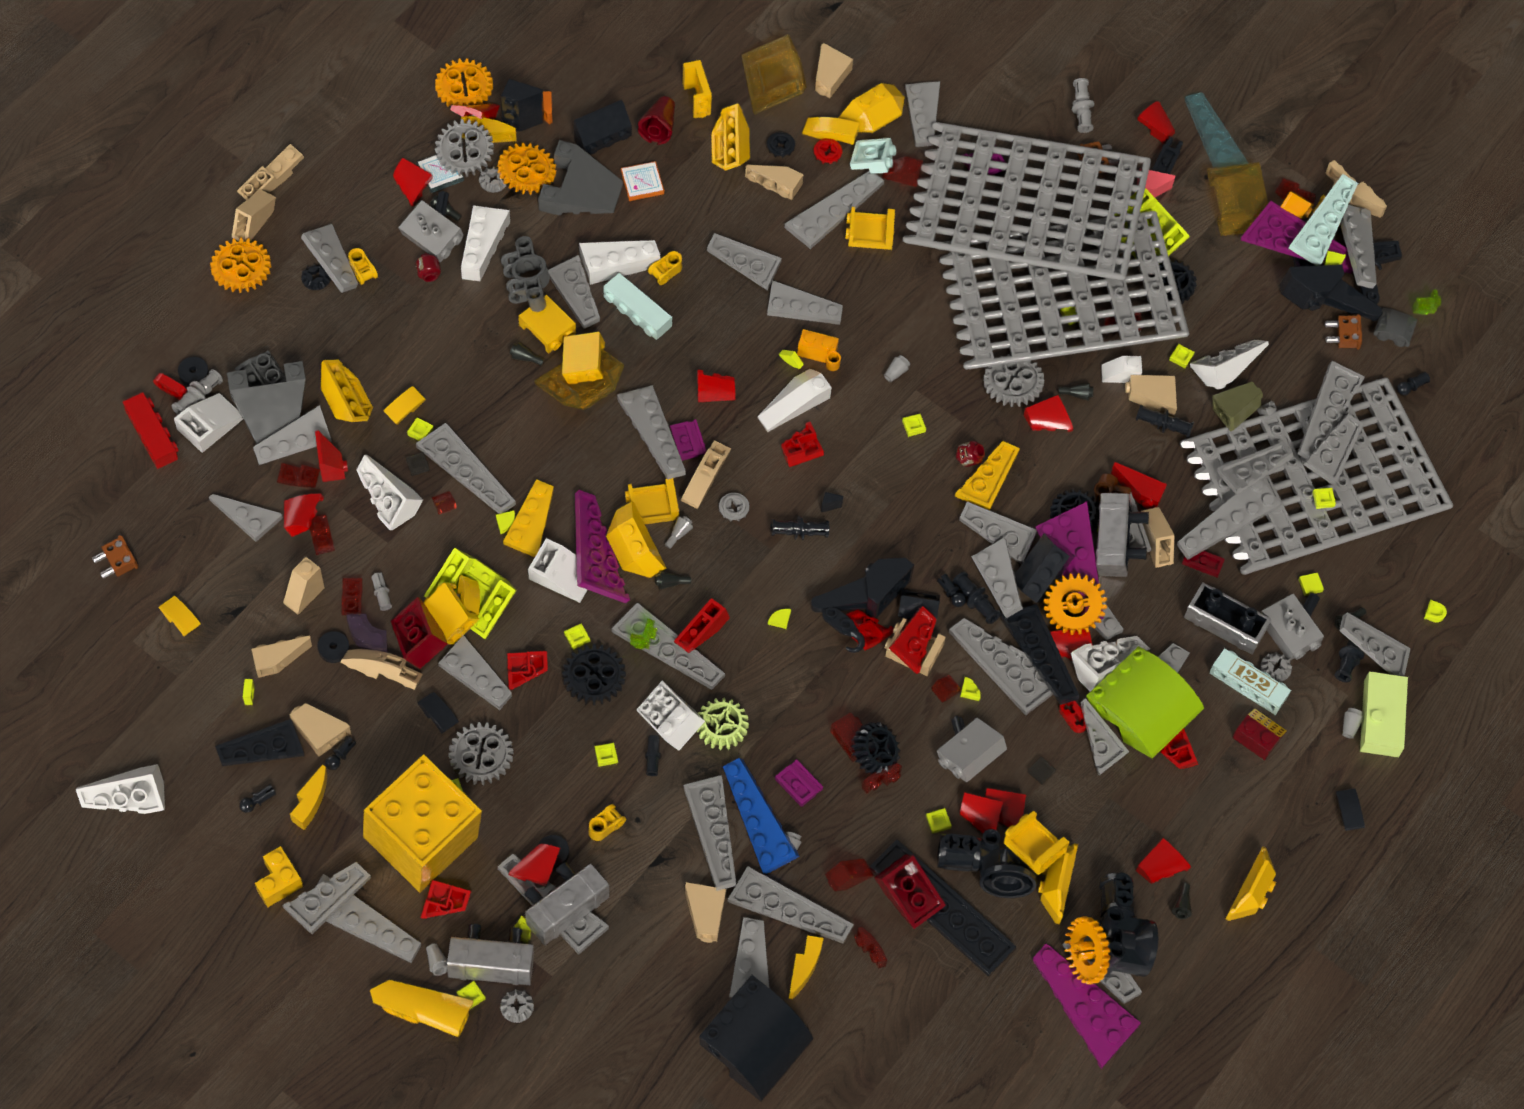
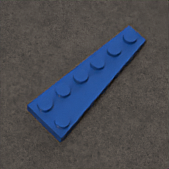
(764, 830)

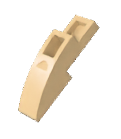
(273, 175)
(1363, 195)
(705, 474)
(378, 662)

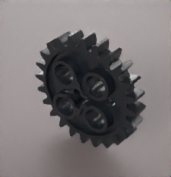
(581, 685)

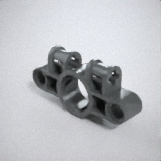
(529, 288)

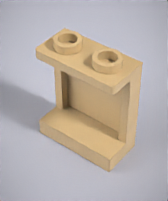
(933, 649)

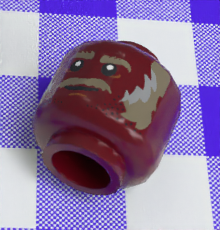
(428, 267)
(970, 453)

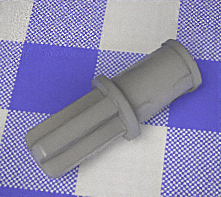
(381, 591)

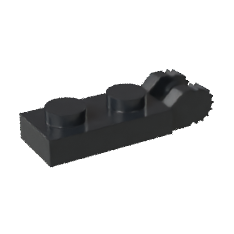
(1167, 157)

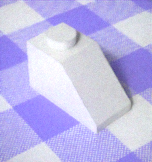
(1121, 368)

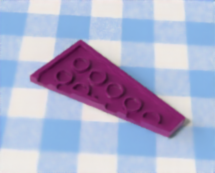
(1277, 230)
(1074, 533)
(595, 557)
(1092, 1012)

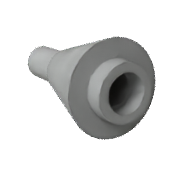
(681, 527)

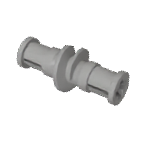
(1082, 105)
(197, 391)

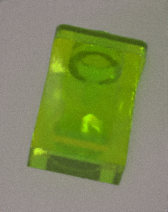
(1427, 305)
(644, 641)

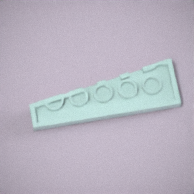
(1320, 229)

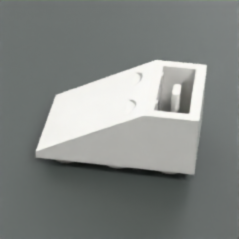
(207, 421)
(557, 570)
(670, 715)

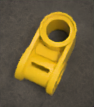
(363, 268)
(664, 270)
(608, 820)

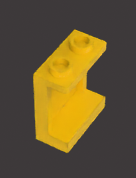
(695, 78)
(870, 229)
(548, 325)
(582, 357)
(655, 502)
(450, 612)
(1034, 843)

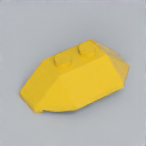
(875, 108)
(730, 139)
(344, 392)
(633, 543)
(1057, 883)
(1255, 887)

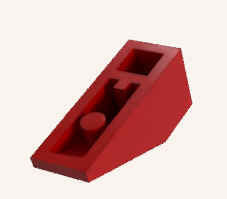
(1144, 489)
(703, 626)

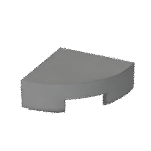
(1267, 409)

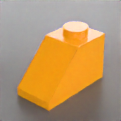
(1297, 206)

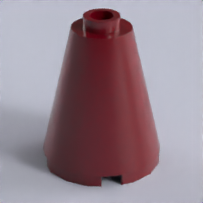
(658, 121)

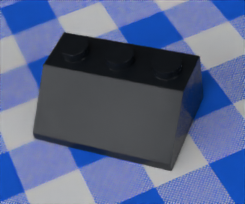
(522, 105)
(602, 127)
(1042, 567)

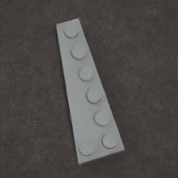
(825, 215)
(1358, 236)
(457, 459)
(664, 648)
(776, 901)
(374, 928)
(578, 935)

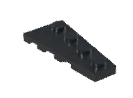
(267, 744)

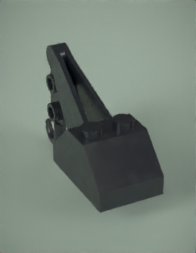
(1318, 285)
(873, 593)

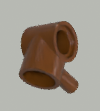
(1109, 484)

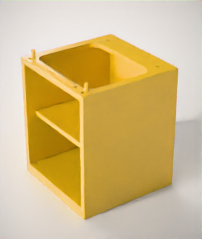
(421, 823)

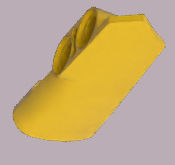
(423, 1005)

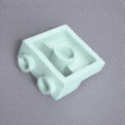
(873, 154)

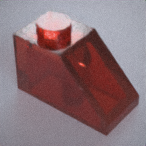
(905, 171)
(843, 732)
(848, 874)

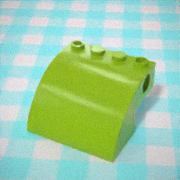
(1145, 701)

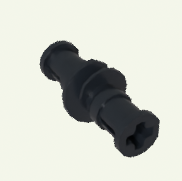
(1164, 420)
(800, 528)
(976, 597)
(1350, 657)

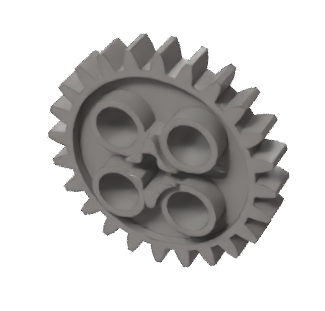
(481, 146)
(1014, 382)
(498, 756)

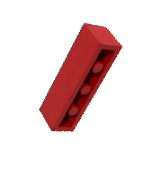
(150, 430)

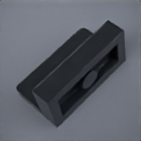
(913, 600)

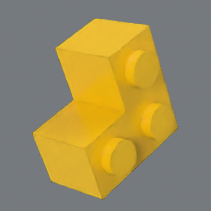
(281, 881)

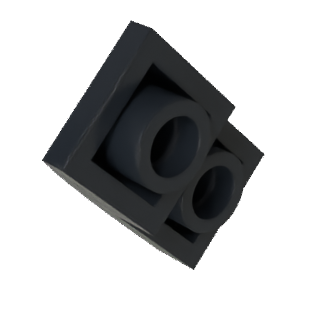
(438, 711)
(1350, 809)

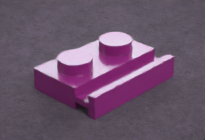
(688, 439)
(798, 783)

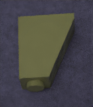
(1237, 404)

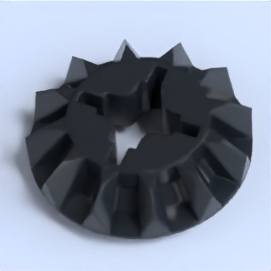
(782, 138)
(319, 282)

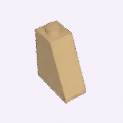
(832, 70)
(252, 215)
(1153, 392)
(1160, 538)
(303, 585)
(319, 728)
(705, 910)

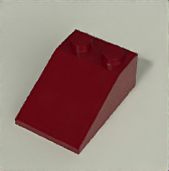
(418, 634)
(910, 890)

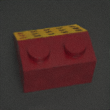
(1259, 734)

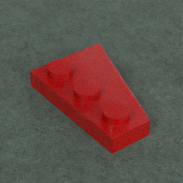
(913, 639)

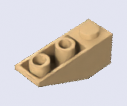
(776, 178)
(275, 657)

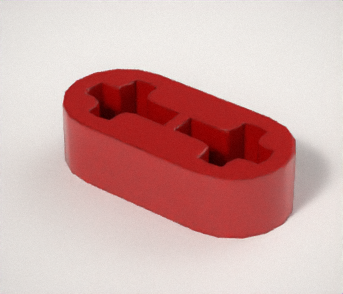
(170, 386)
(1070, 718)

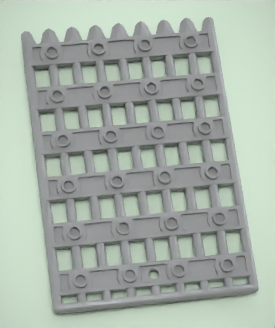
(1044, 203)
(1048, 308)
(1300, 481)

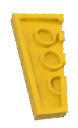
(988, 479)
(530, 522)

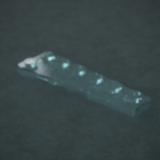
(1214, 135)

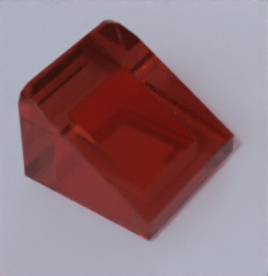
(444, 502)
(945, 688)

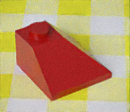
(330, 459)

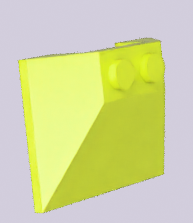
(1172, 232)
(494, 589)

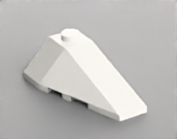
(1228, 365)
(796, 398)
(391, 496)
(1097, 661)
(133, 791)

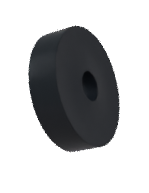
(190, 364)
(330, 639)
(560, 842)

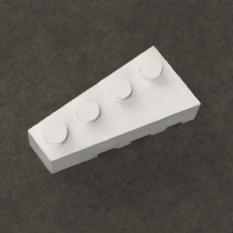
(483, 236)
(607, 259)

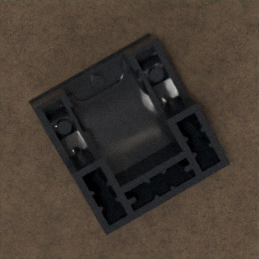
(756, 1037)

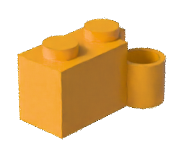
(819, 348)

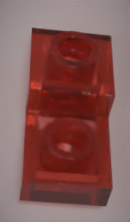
(1286, 186)
(297, 476)
(321, 535)
(352, 596)
(874, 780)
(869, 943)

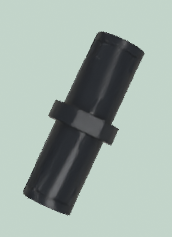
(653, 755)

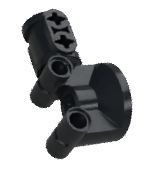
(1000, 870)
(1134, 938)

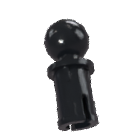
(1405, 388)
(958, 599)
(333, 761)
(248, 804)

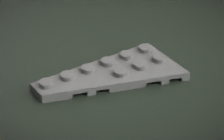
(1004, 665)

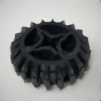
(1182, 275)
(1077, 499)
(870, 749)

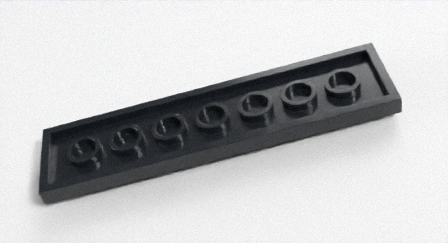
(958, 919)

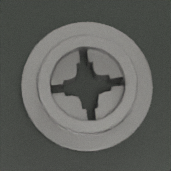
(493, 186)
(738, 500)
(1279, 674)
(524, 1011)

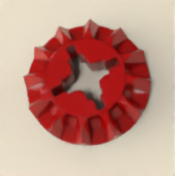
(824, 145)

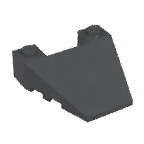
(585, 187)
(269, 406)

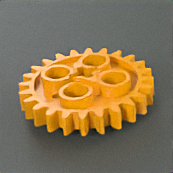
(452, 89)
(526, 168)
(240, 265)

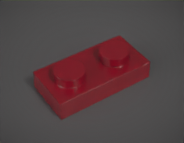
(1205, 563)

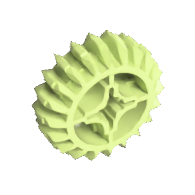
(735, 731)

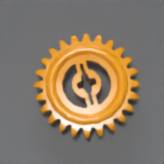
(1056, 605)
(1081, 952)

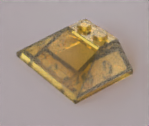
(773, 74)
(1239, 196)
(583, 393)

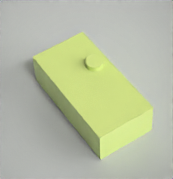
(1384, 714)

